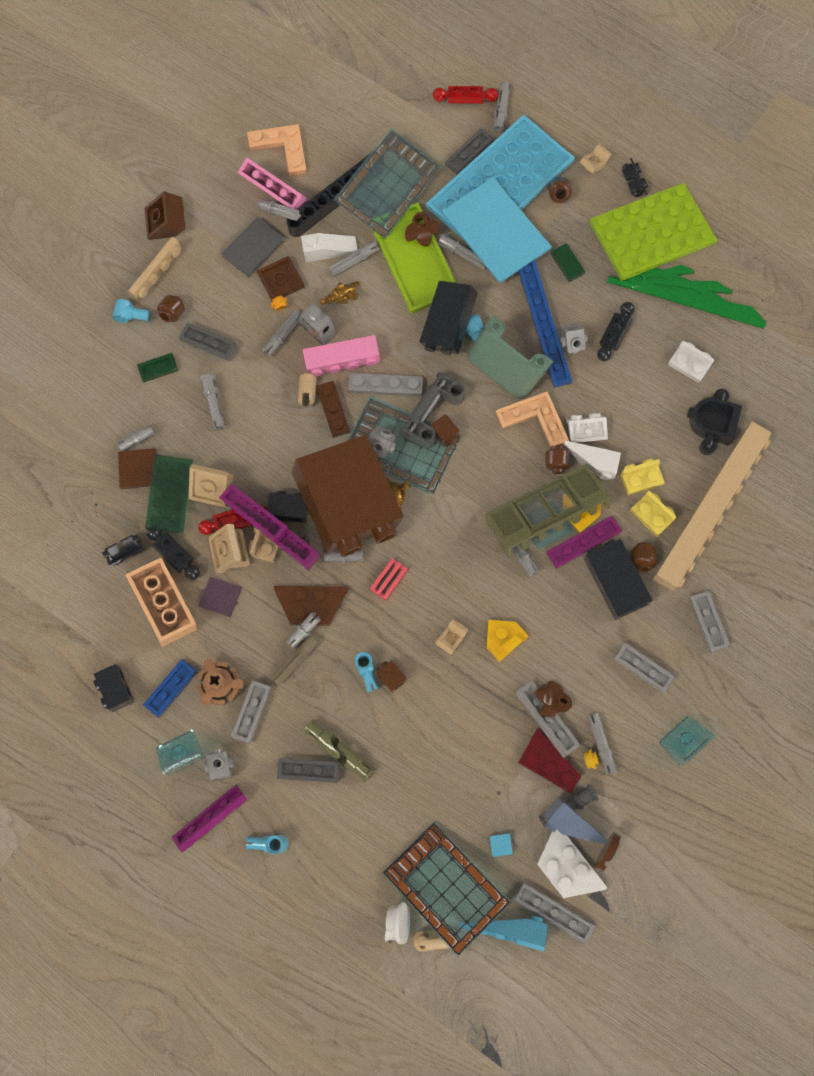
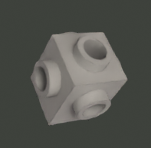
(573, 338)
(382, 441)
(222, 772)

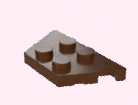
(302, 600)

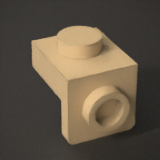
(597, 159)
(452, 637)

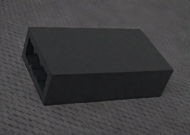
(448, 317)
(617, 578)

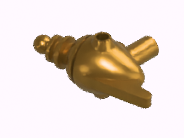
(342, 293)
(399, 491)

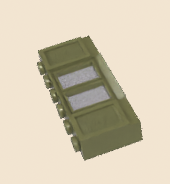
(547, 508)

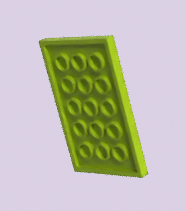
(652, 231)

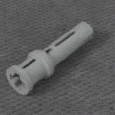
(211, 392)

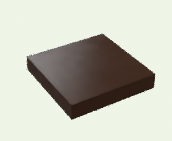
(280, 278)
(136, 468)

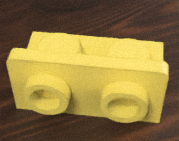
(642, 476)
(653, 513)

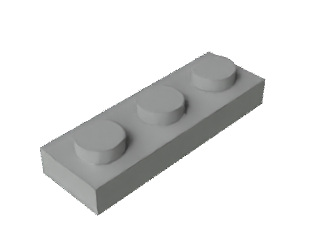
(709, 621)
(644, 668)
(251, 712)

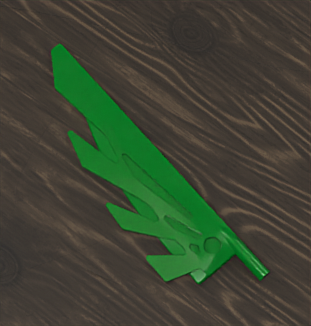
(694, 294)

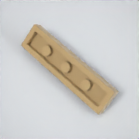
(154, 270)

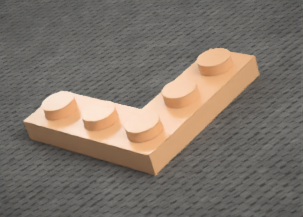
(281, 136)
(536, 406)

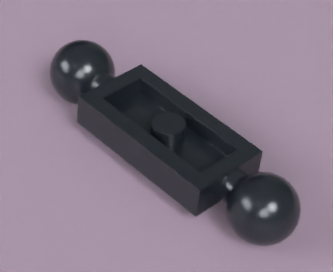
(616, 331)
(173, 553)

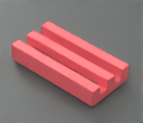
(397, 566)

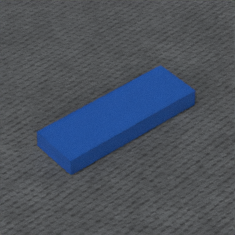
(170, 688)

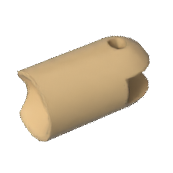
(307, 386)
(428, 941)

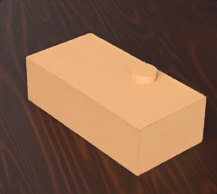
(161, 602)

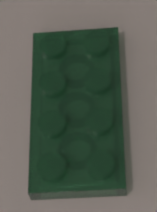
(168, 494)

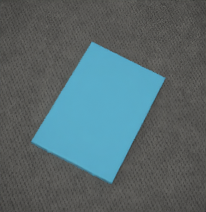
(496, 230)

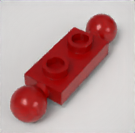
(465, 94)
(229, 517)

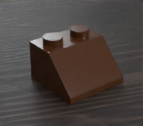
(164, 216)

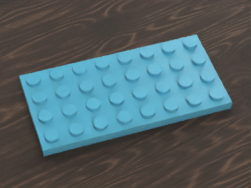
(519, 160)

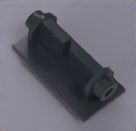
(632, 171)
(131, 546)

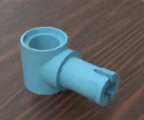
(126, 311)
(474, 327)
(367, 672)
(267, 843)

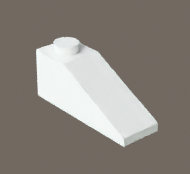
(327, 246)
(600, 461)

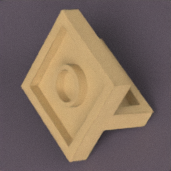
(208, 484)
(228, 549)

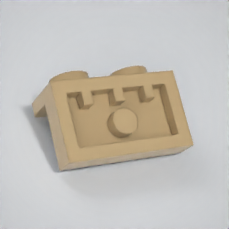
(262, 547)

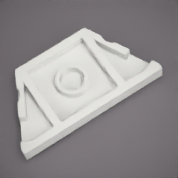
(568, 868)

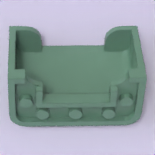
(506, 364)

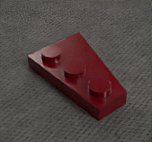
(547, 762)

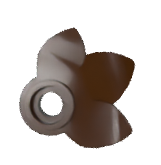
(421, 232)
(551, 698)

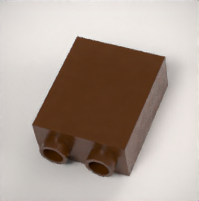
(347, 496)

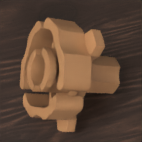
(213, 672)

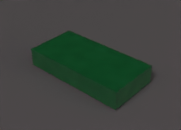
(567, 262)
(157, 367)

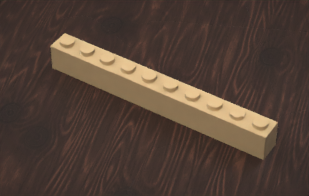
(712, 506)

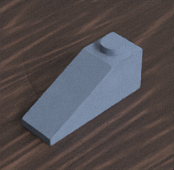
(569, 823)

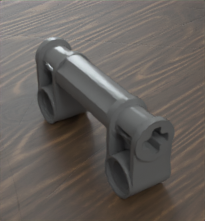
(441, 388)

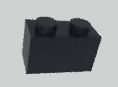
(287, 507)
(113, 688)

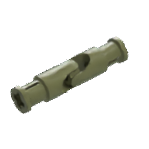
(327, 740)

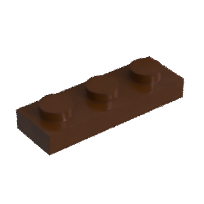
(333, 409)

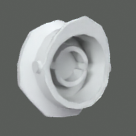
(398, 923)

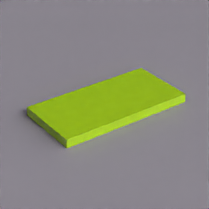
(414, 266)

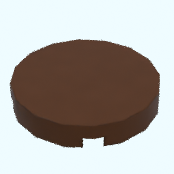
(607, 852)

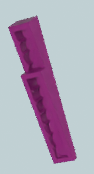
(270, 527)

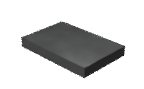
(252, 247)

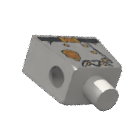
(316, 321)

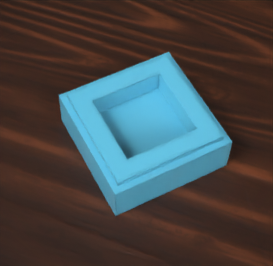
(501, 845)

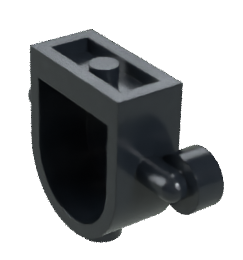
(714, 420)

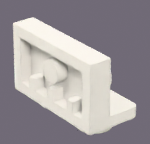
(691, 361)
(587, 428)

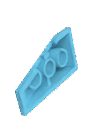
(521, 931)

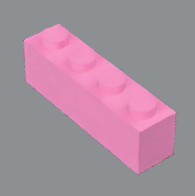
(271, 185)
(341, 356)

